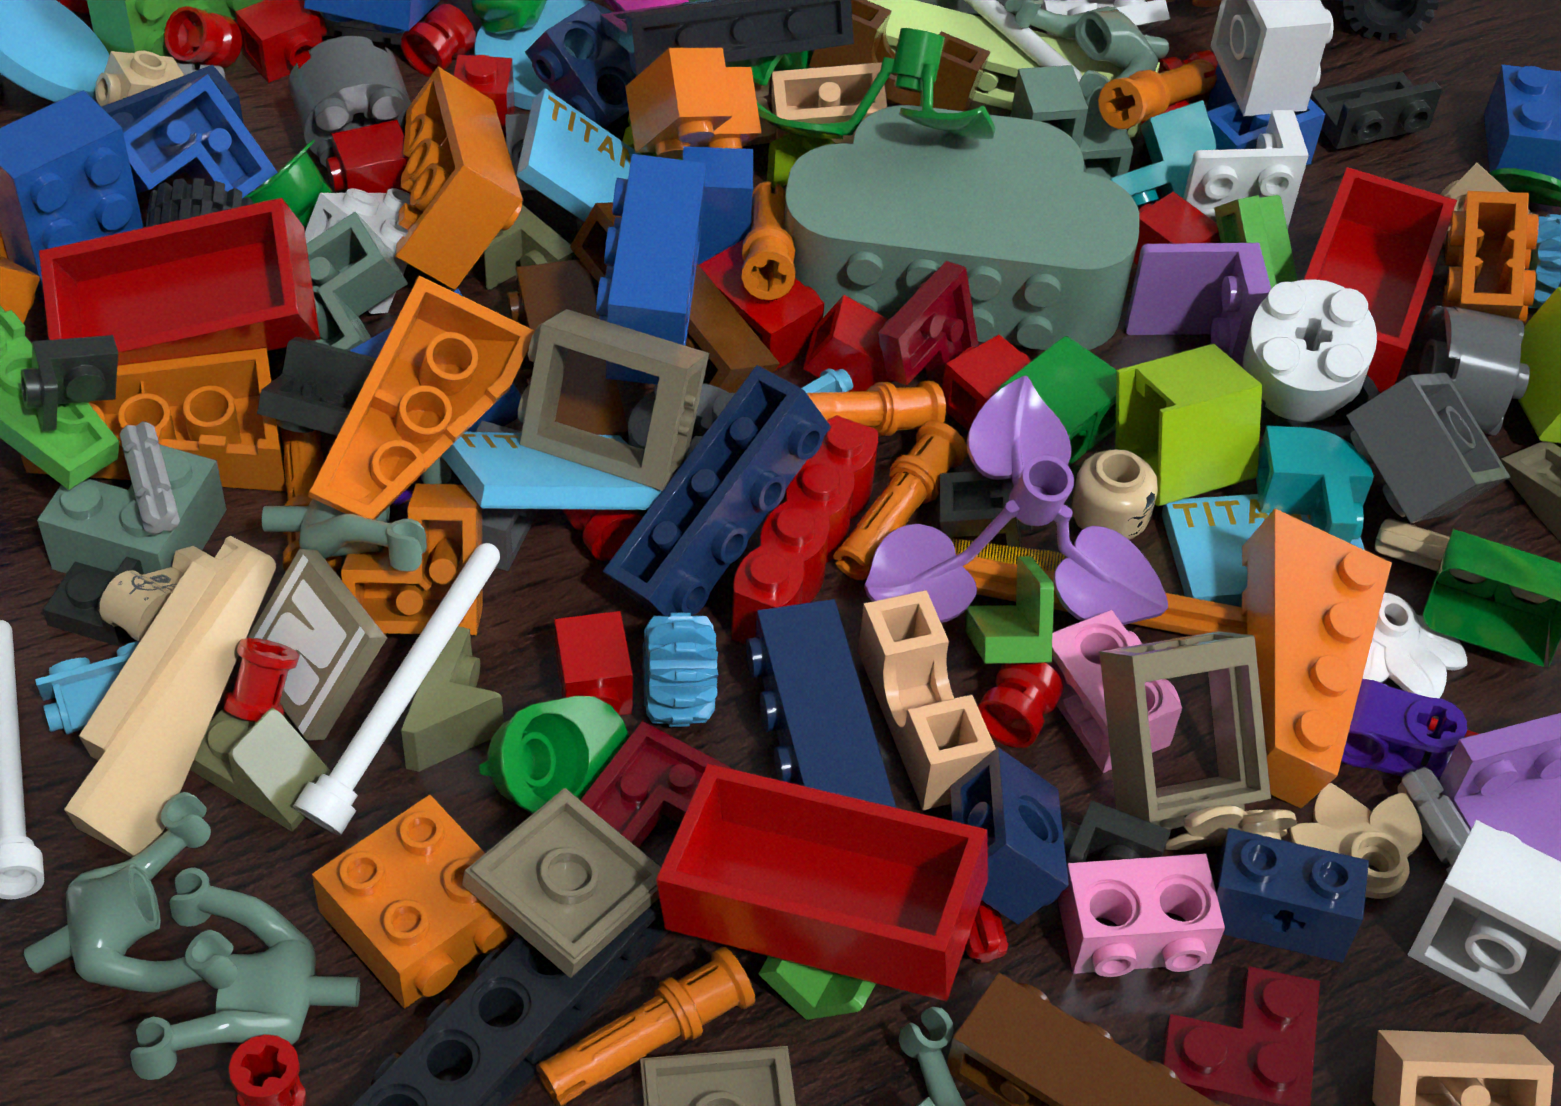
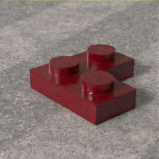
(930, 327)
(647, 780)
(1262, 1059)

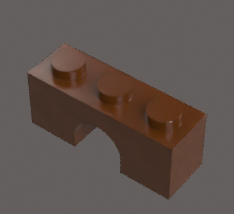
(958, 70)

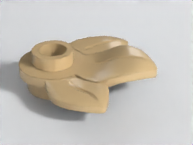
(1209, 826)
(1379, 835)

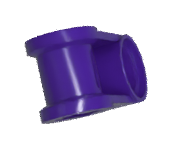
(1393, 733)

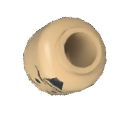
(1115, 492)

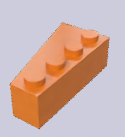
(456, 179)
(202, 409)
(1313, 624)

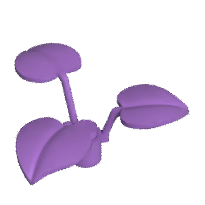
(1024, 441)

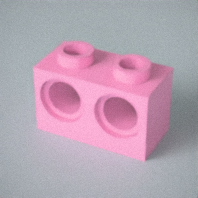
(1083, 703)
(1136, 898)

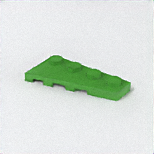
(81, 440)

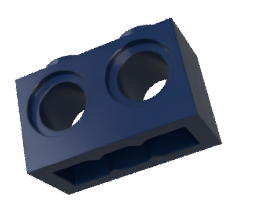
(598, 66)

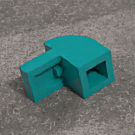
(1171, 145)
(1314, 476)

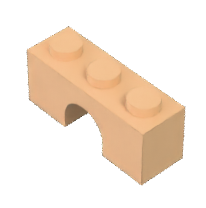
(907, 667)

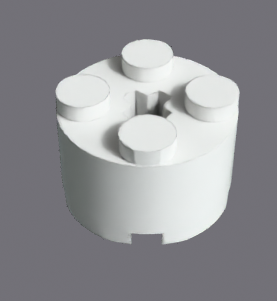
(1310, 348)

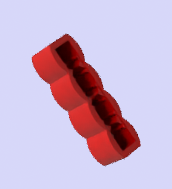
(807, 527)

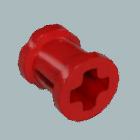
(260, 678)
(267, 1073)

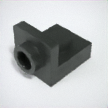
(69, 373)
(973, 502)
(78, 599)
(1112, 836)

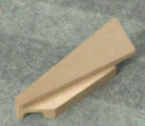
(166, 698)

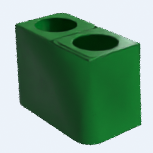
(1077, 390)
(1506, 623)

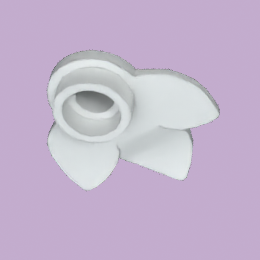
(1411, 650)

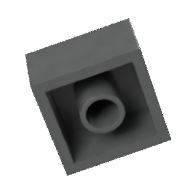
(1426, 447)

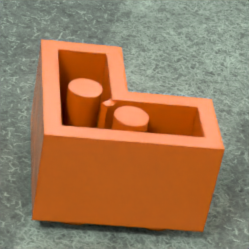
(692, 102)
(407, 599)

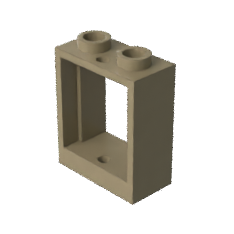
(674, 408)
(1236, 722)

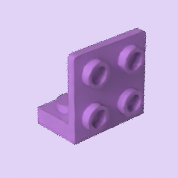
(1199, 292)
(1511, 782)

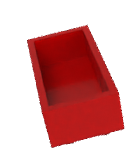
(1385, 246)
(186, 285)
(825, 880)

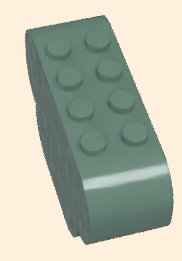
(1036, 233)

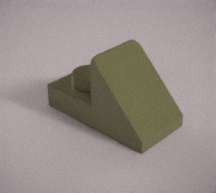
(523, 244)
(449, 709)
(259, 763)

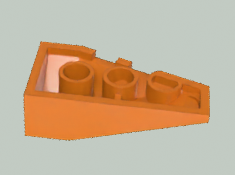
(423, 393)

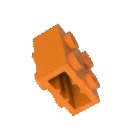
(1490, 252)
(405, 902)

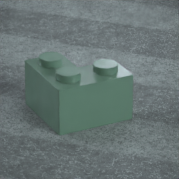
(1056, 99)
(348, 277)
(104, 524)

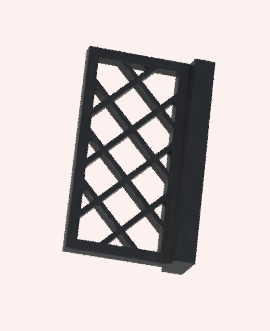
(738, 26)

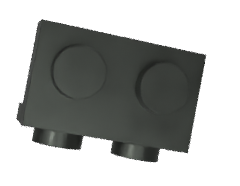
(1376, 109)
(315, 387)

